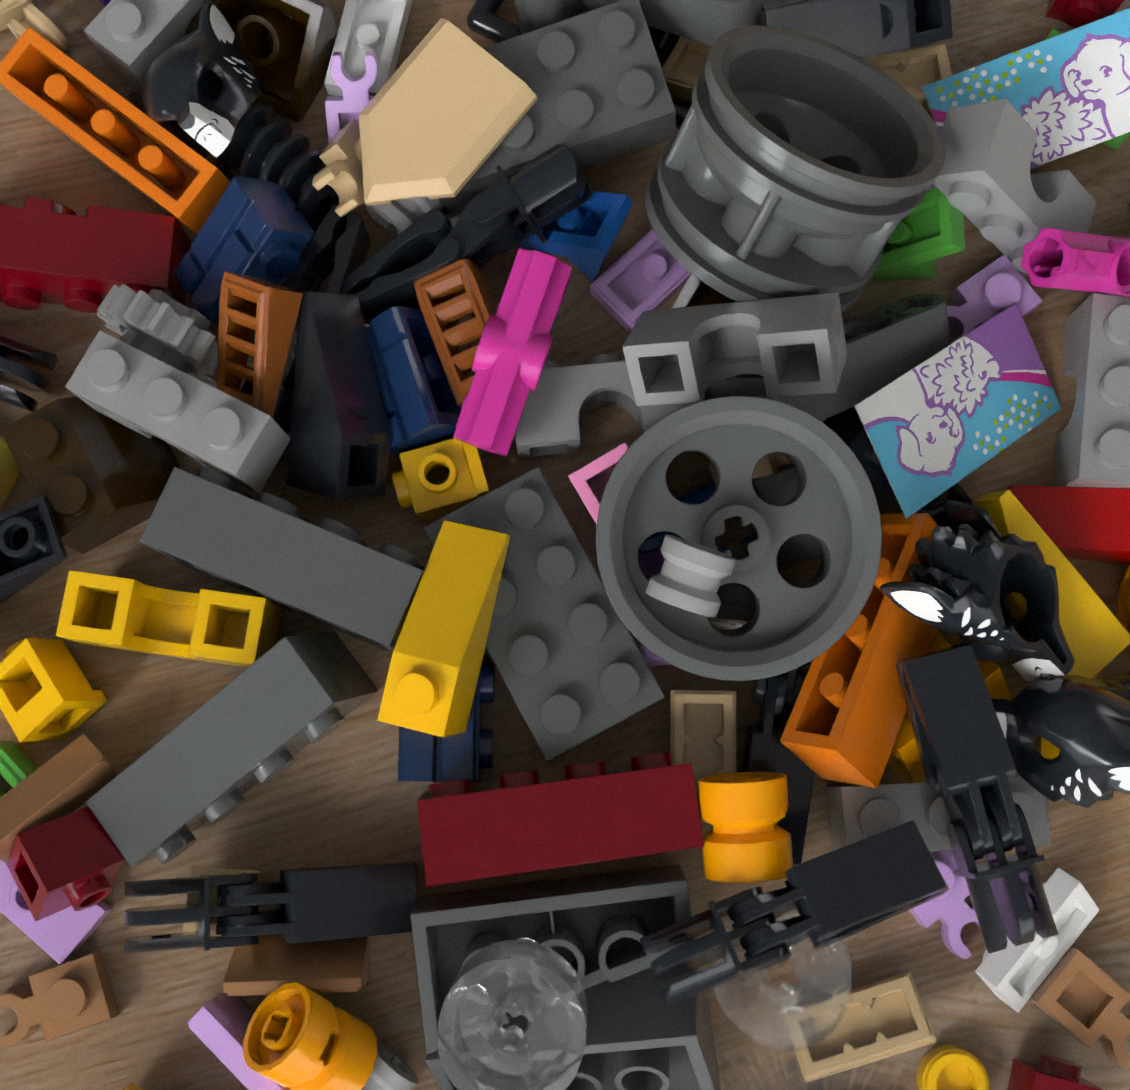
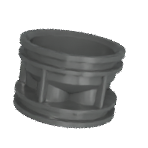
(790, 168)
(831, 504)

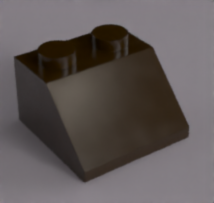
(90, 469)

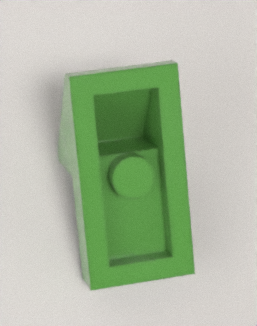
(920, 238)

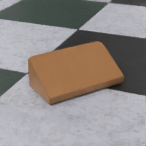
(53, 790)
(318, 965)

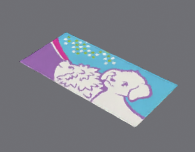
(1064, 87)
(958, 409)

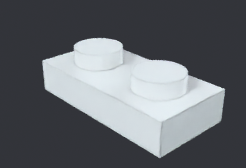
(370, 27)
(1021, 969)

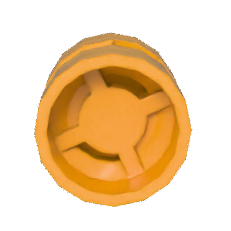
(745, 832)
(308, 1042)

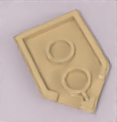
(438, 118)

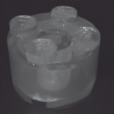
(518, 980)
(790, 1015)

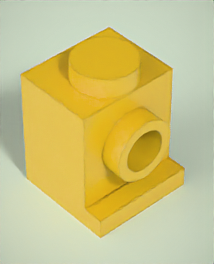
(433, 501)
(45, 690)

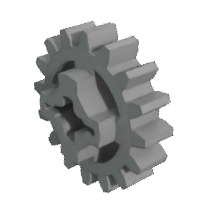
(163, 330)

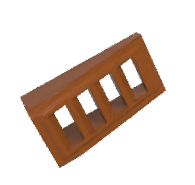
(445, 298)
(270, 312)

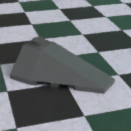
(636, 1039)

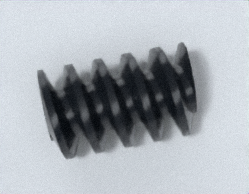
(269, 152)

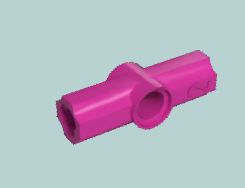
(1079, 262)
(513, 351)

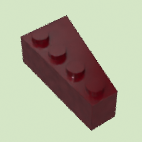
(77, 259)
(558, 822)

